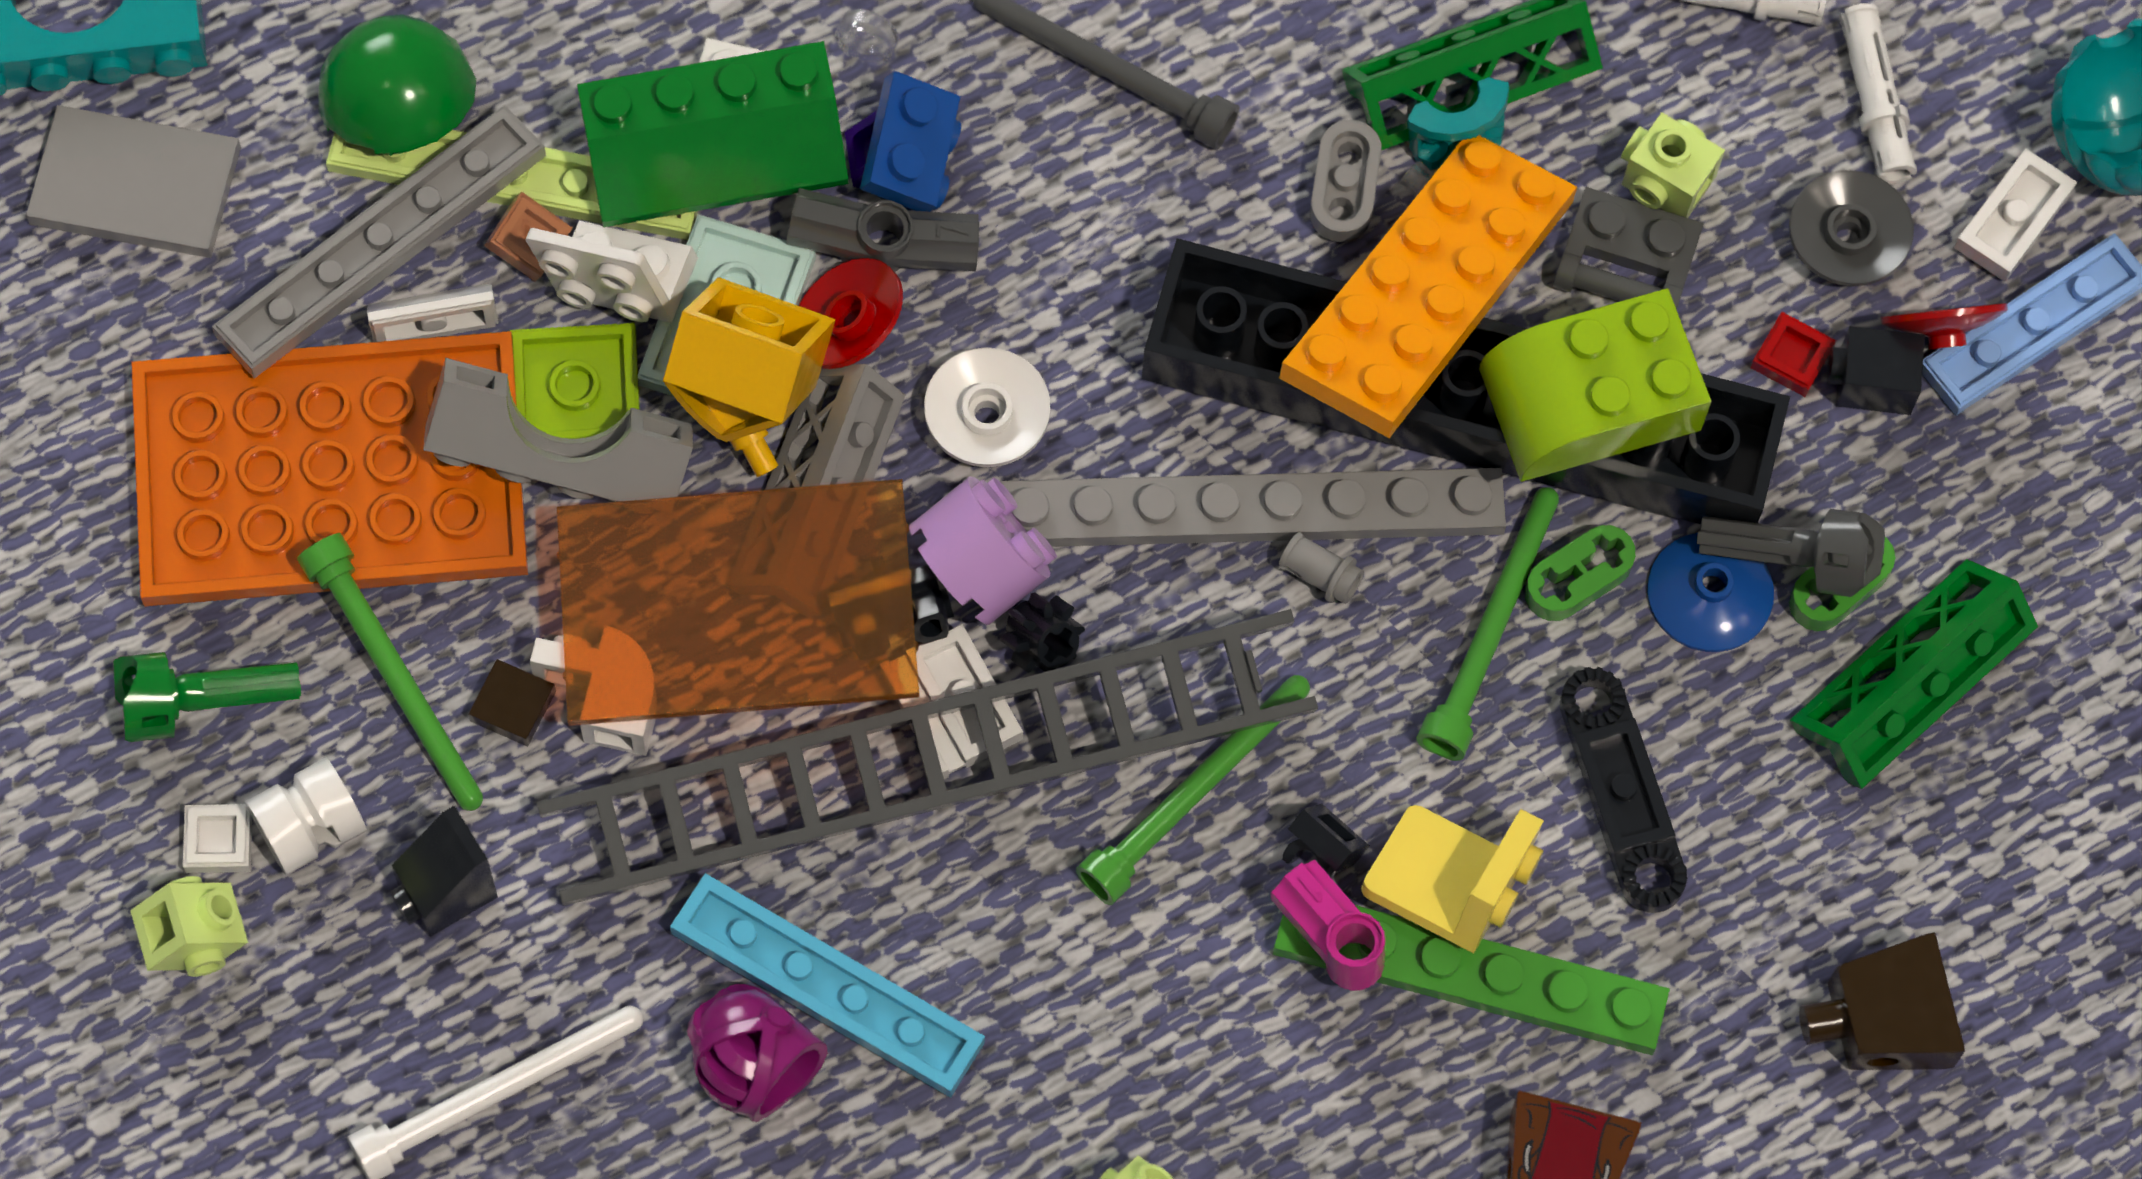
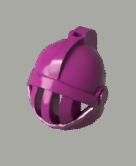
(752, 1051)

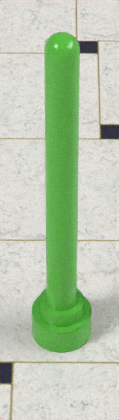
(331, 567)
(1448, 728)
(1109, 871)

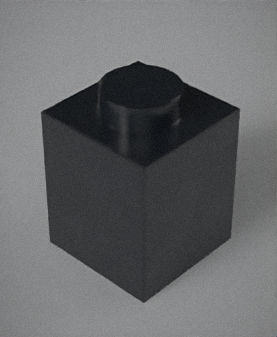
(1877, 370)

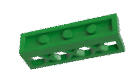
(1470, 46)
(1926, 675)

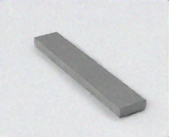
(378, 241)

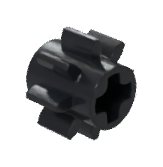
(1042, 633)

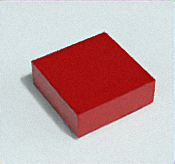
(1793, 354)

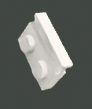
(949, 669)

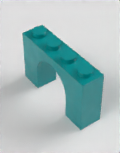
(132, 41)

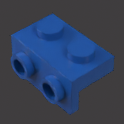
(911, 143)

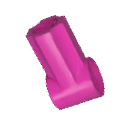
(1329, 922)

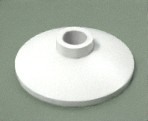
(994, 381)

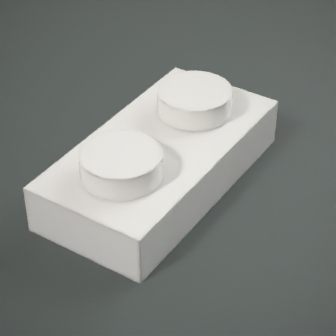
(2015, 215)

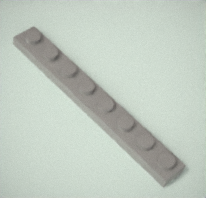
(1262, 507)

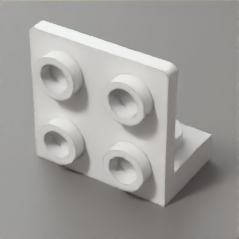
(615, 270)

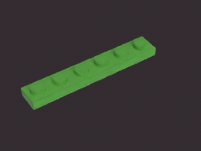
(1506, 982)

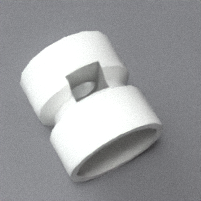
(306, 816)

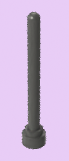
(1208, 117)

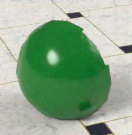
(395, 85)

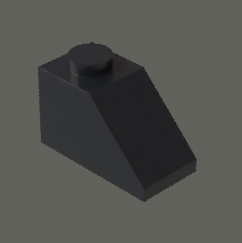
(442, 875)

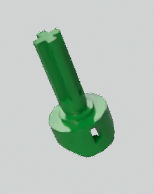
(156, 695)

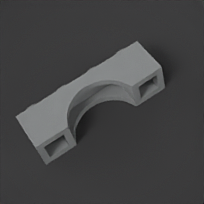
(480, 425)

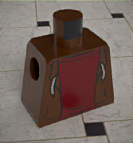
(1566, 1140)

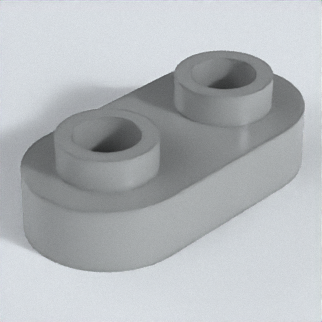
(1343, 183)

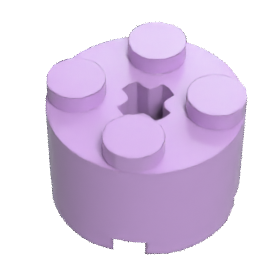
(982, 547)

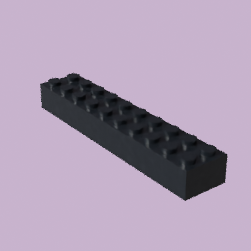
(1236, 318)

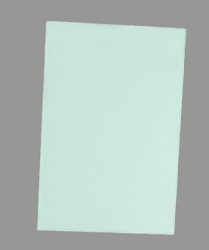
(736, 256)

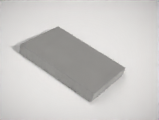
(133, 181)

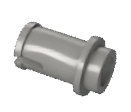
(1322, 568)

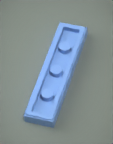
(2035, 324)

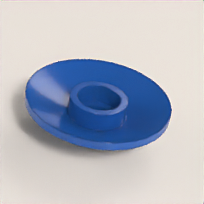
(1703, 617)

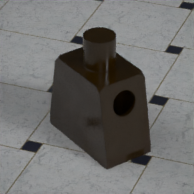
(1890, 1010)

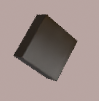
(512, 702)

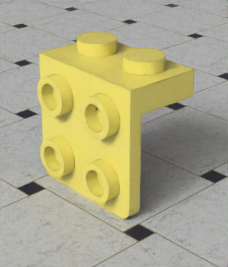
(1452, 876)

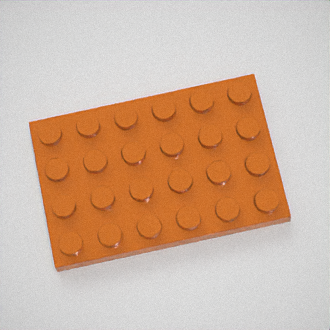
(315, 446)

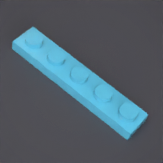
(827, 985)

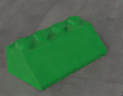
(713, 133)

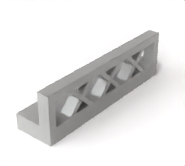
(849, 430)

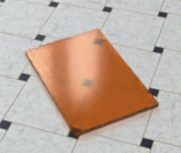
(736, 602)

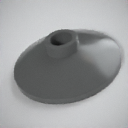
(1854, 203)

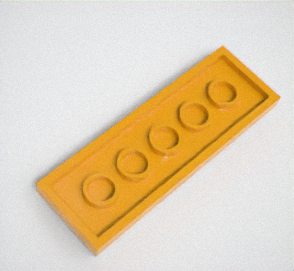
(1427, 284)

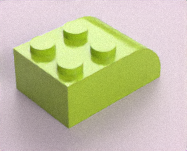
(1595, 385)

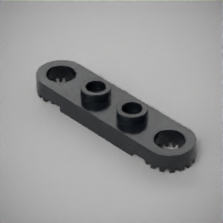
(1623, 790)

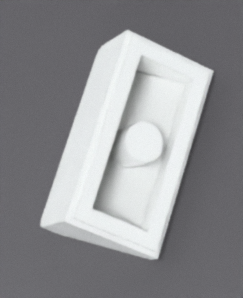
(433, 314)

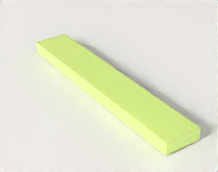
(558, 182)

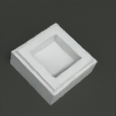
(217, 838)

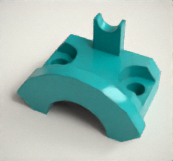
(1437, 133)

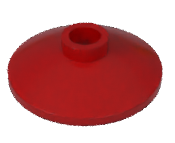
(865, 302)
(1947, 326)

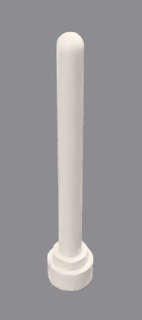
(383, 1147)

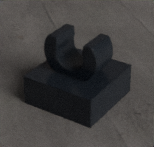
(1326, 837)

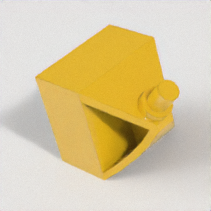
(745, 364)

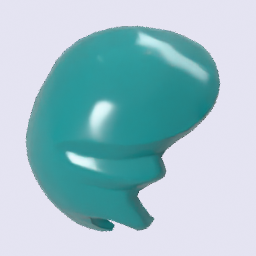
(2100, 110)

